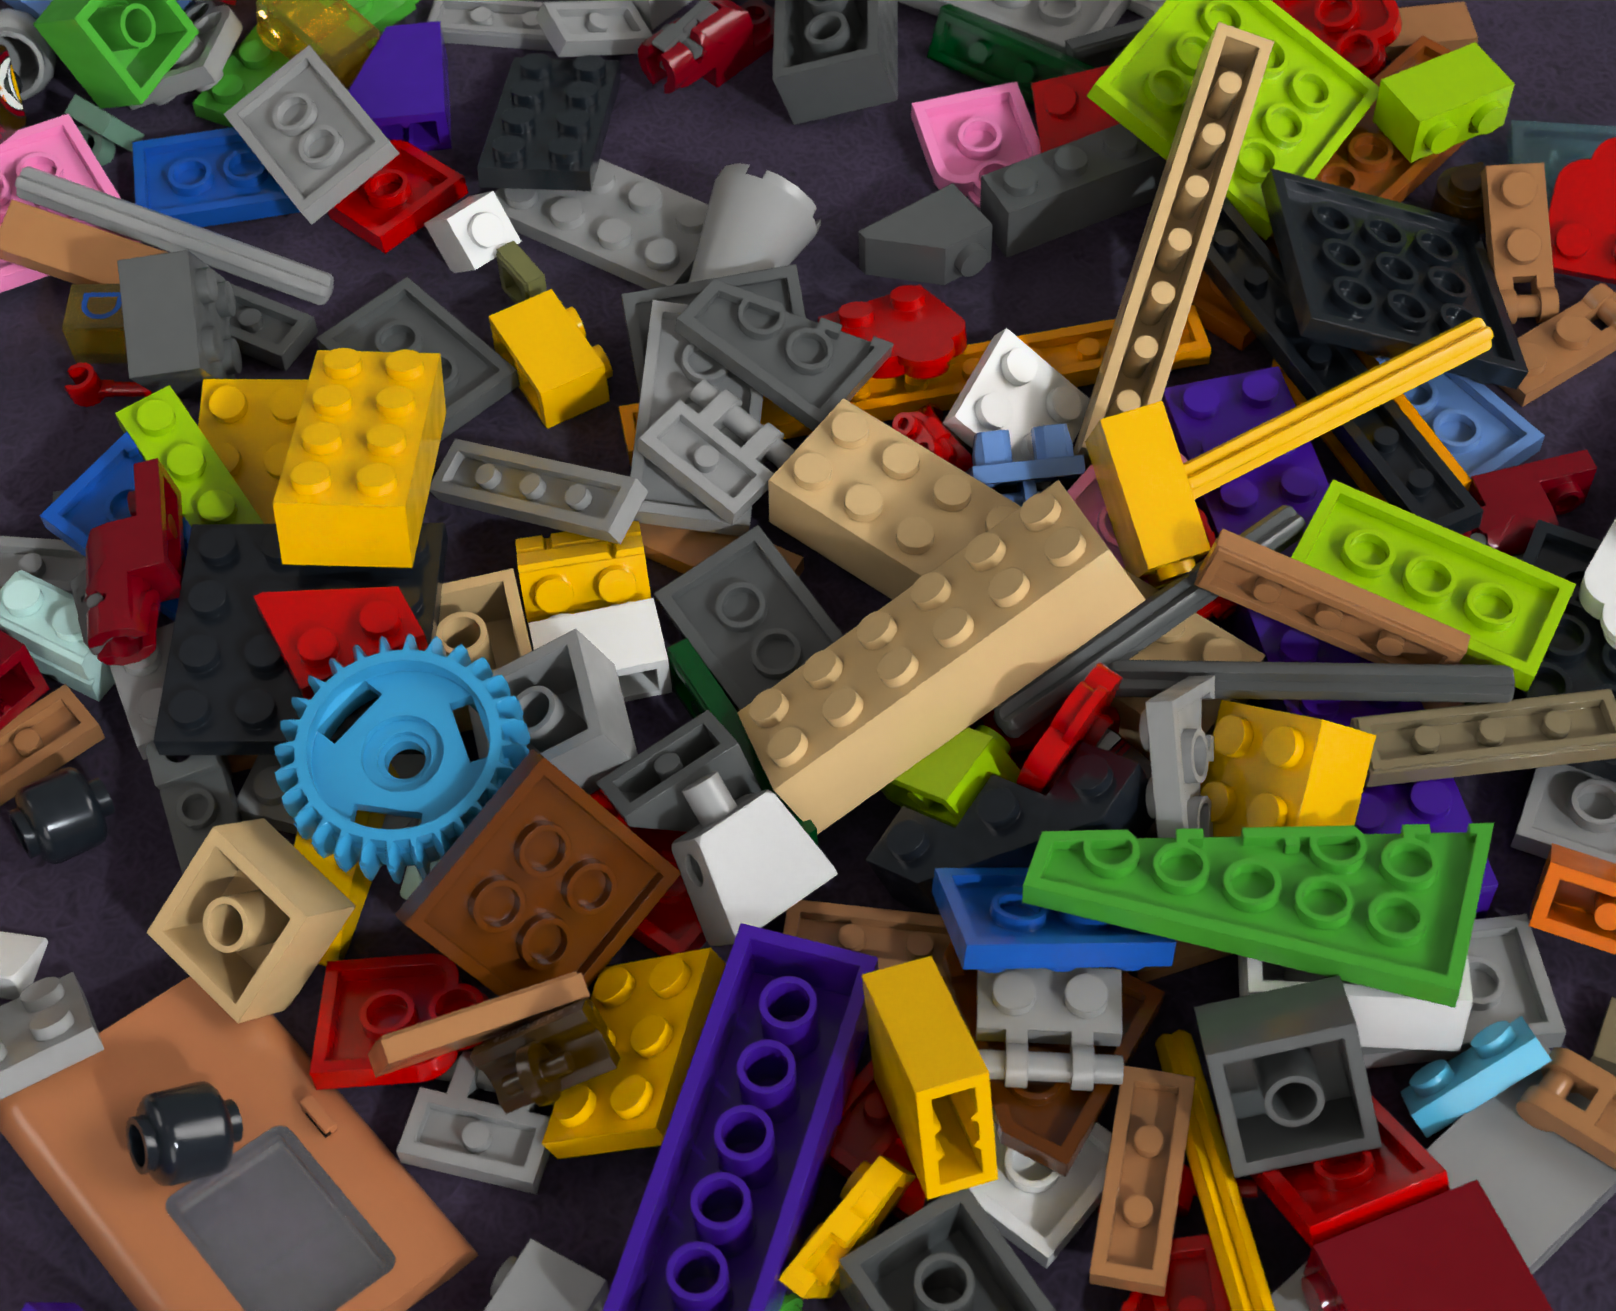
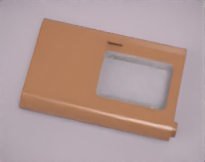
(290, 1216)

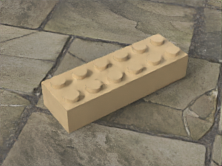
(937, 657)

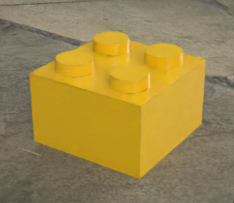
(1283, 770)

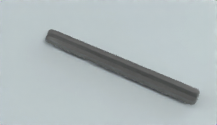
(1132, 631)
(1324, 680)

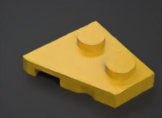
(866, 1204)

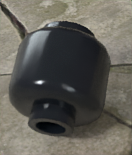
(61, 815)
(183, 1133)

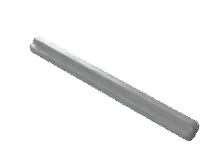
(174, 235)

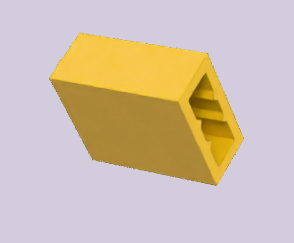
(1147, 494)
(930, 1077)

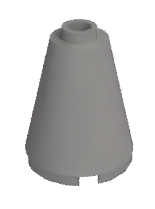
(752, 224)

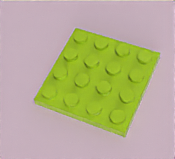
(1300, 113)

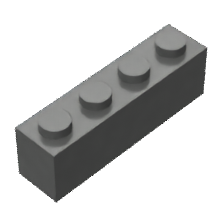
(1069, 188)

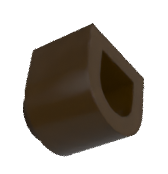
(1460, 194)

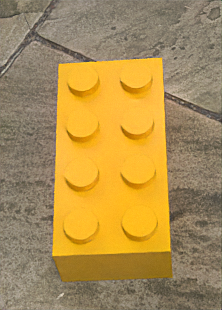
(361, 459)

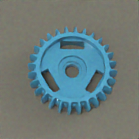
(414, 710)

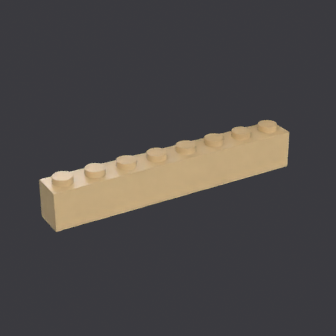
(1179, 227)

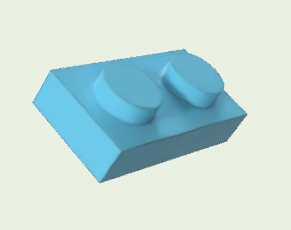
(1495, 1062)

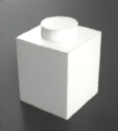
(472, 232)

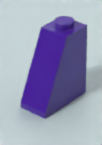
(408, 86)

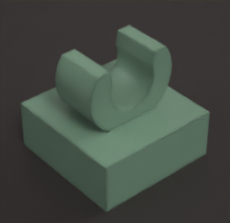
(102, 129)

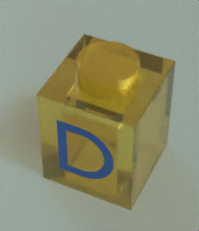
(95, 324)

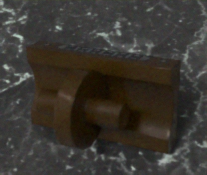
(547, 1056)

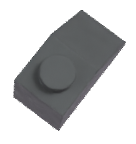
(928, 240)
(650, 784)

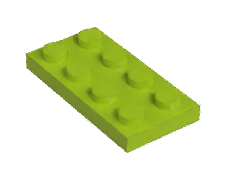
(1440, 574)

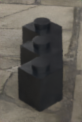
(1006, 822)

